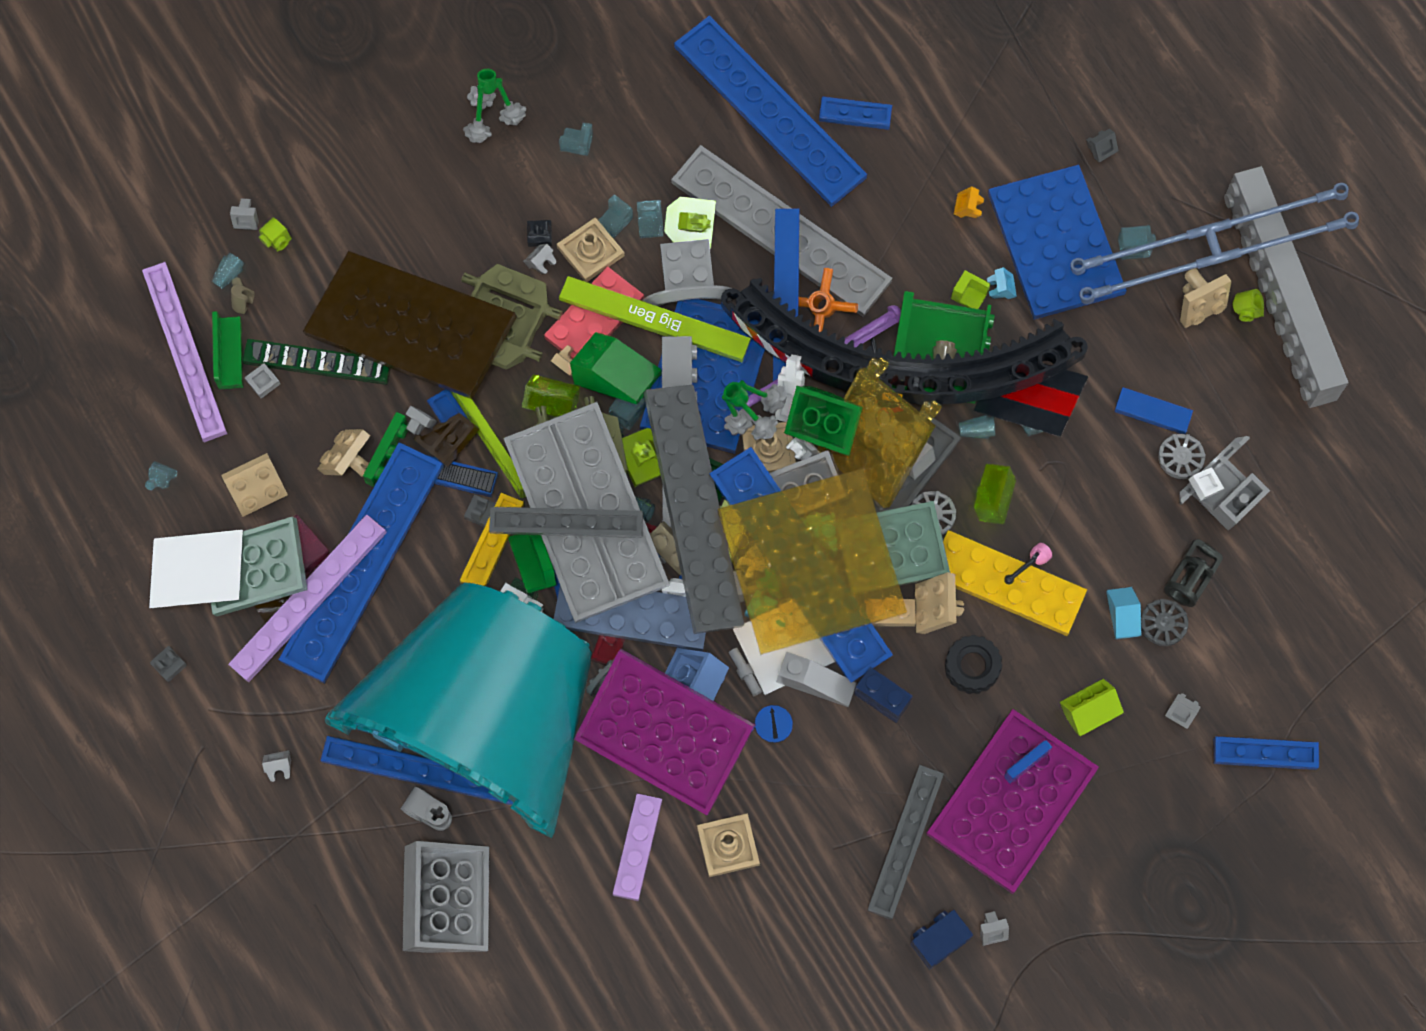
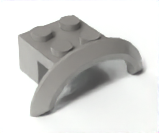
(686, 273)
(1239, 492)

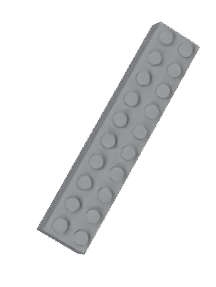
(1286, 291)

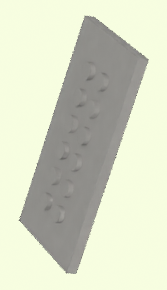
(576, 466)

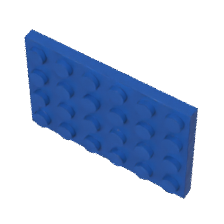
(1045, 228)
(715, 373)

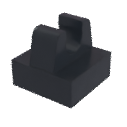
(539, 232)

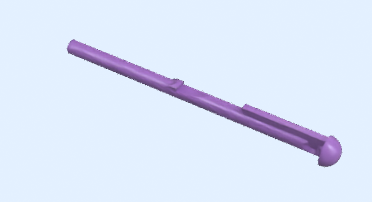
(860, 336)

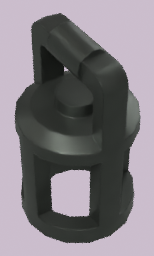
(1195, 569)

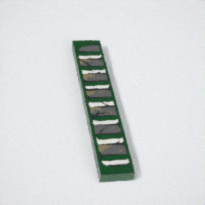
(314, 361)

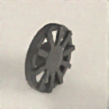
(1164, 622)
(597, 681)

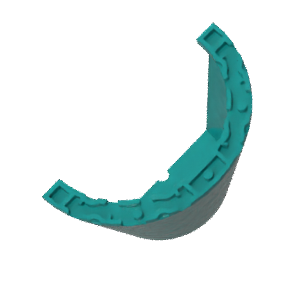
(484, 694)

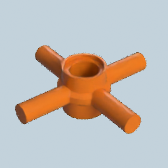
(831, 305)

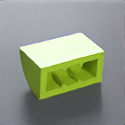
(1092, 707)

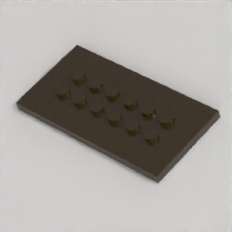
(410, 324)

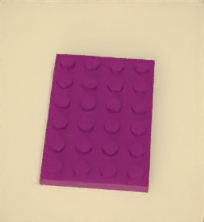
(664, 732)
(1008, 825)

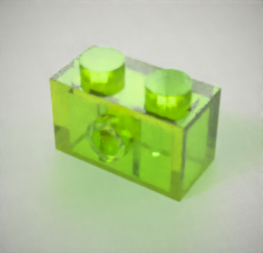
(555, 395)
(994, 493)

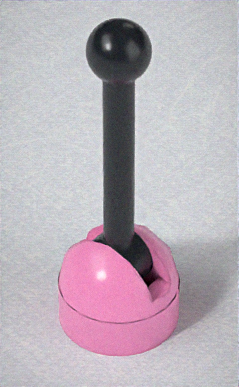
(1039, 554)

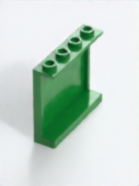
(928, 322)

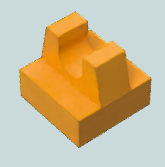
(967, 202)

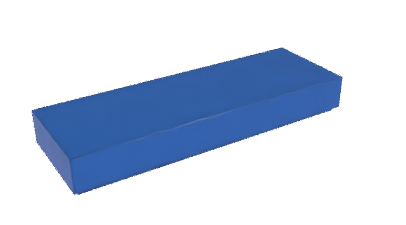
(855, 113)
(1153, 411)

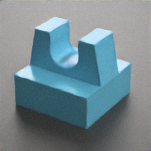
(1004, 282)

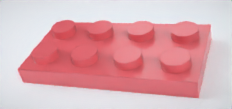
(579, 324)

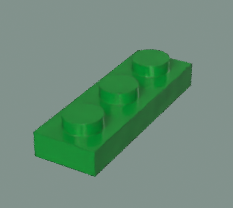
(384, 451)

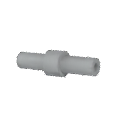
(745, 671)

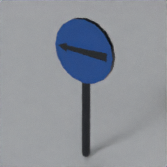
(773, 724)

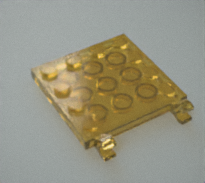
(887, 434)

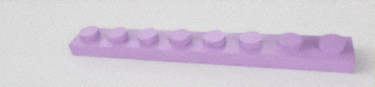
(184, 352)
(303, 604)

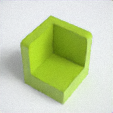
(970, 290)

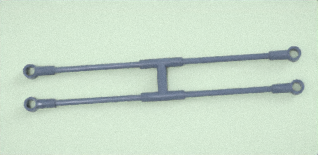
(1217, 255)

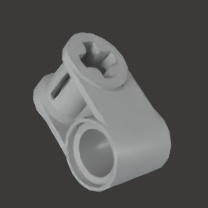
(424, 807)

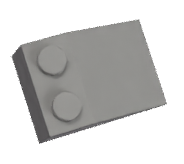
(806, 471)

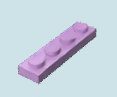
(637, 847)

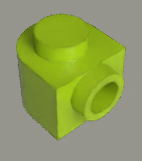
(274, 235)
(1249, 305)

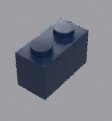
(883, 695)
(941, 938)

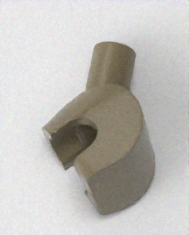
(240, 296)

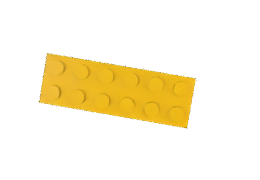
(1032, 595)

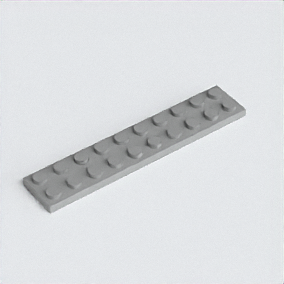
(753, 213)

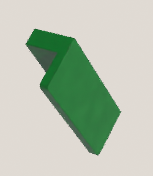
(227, 351)
(532, 562)

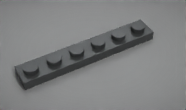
(566, 522)
(905, 842)

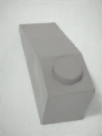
(815, 679)

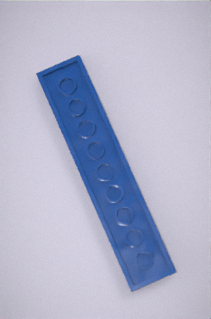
(770, 111)
(394, 507)
(852, 650)

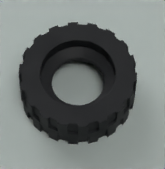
(973, 645)

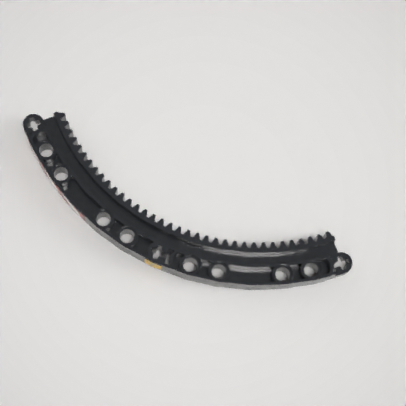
(980, 375)

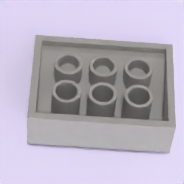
(445, 897)

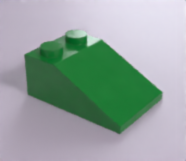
(613, 369)
(823, 419)

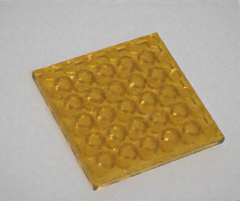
(811, 561)

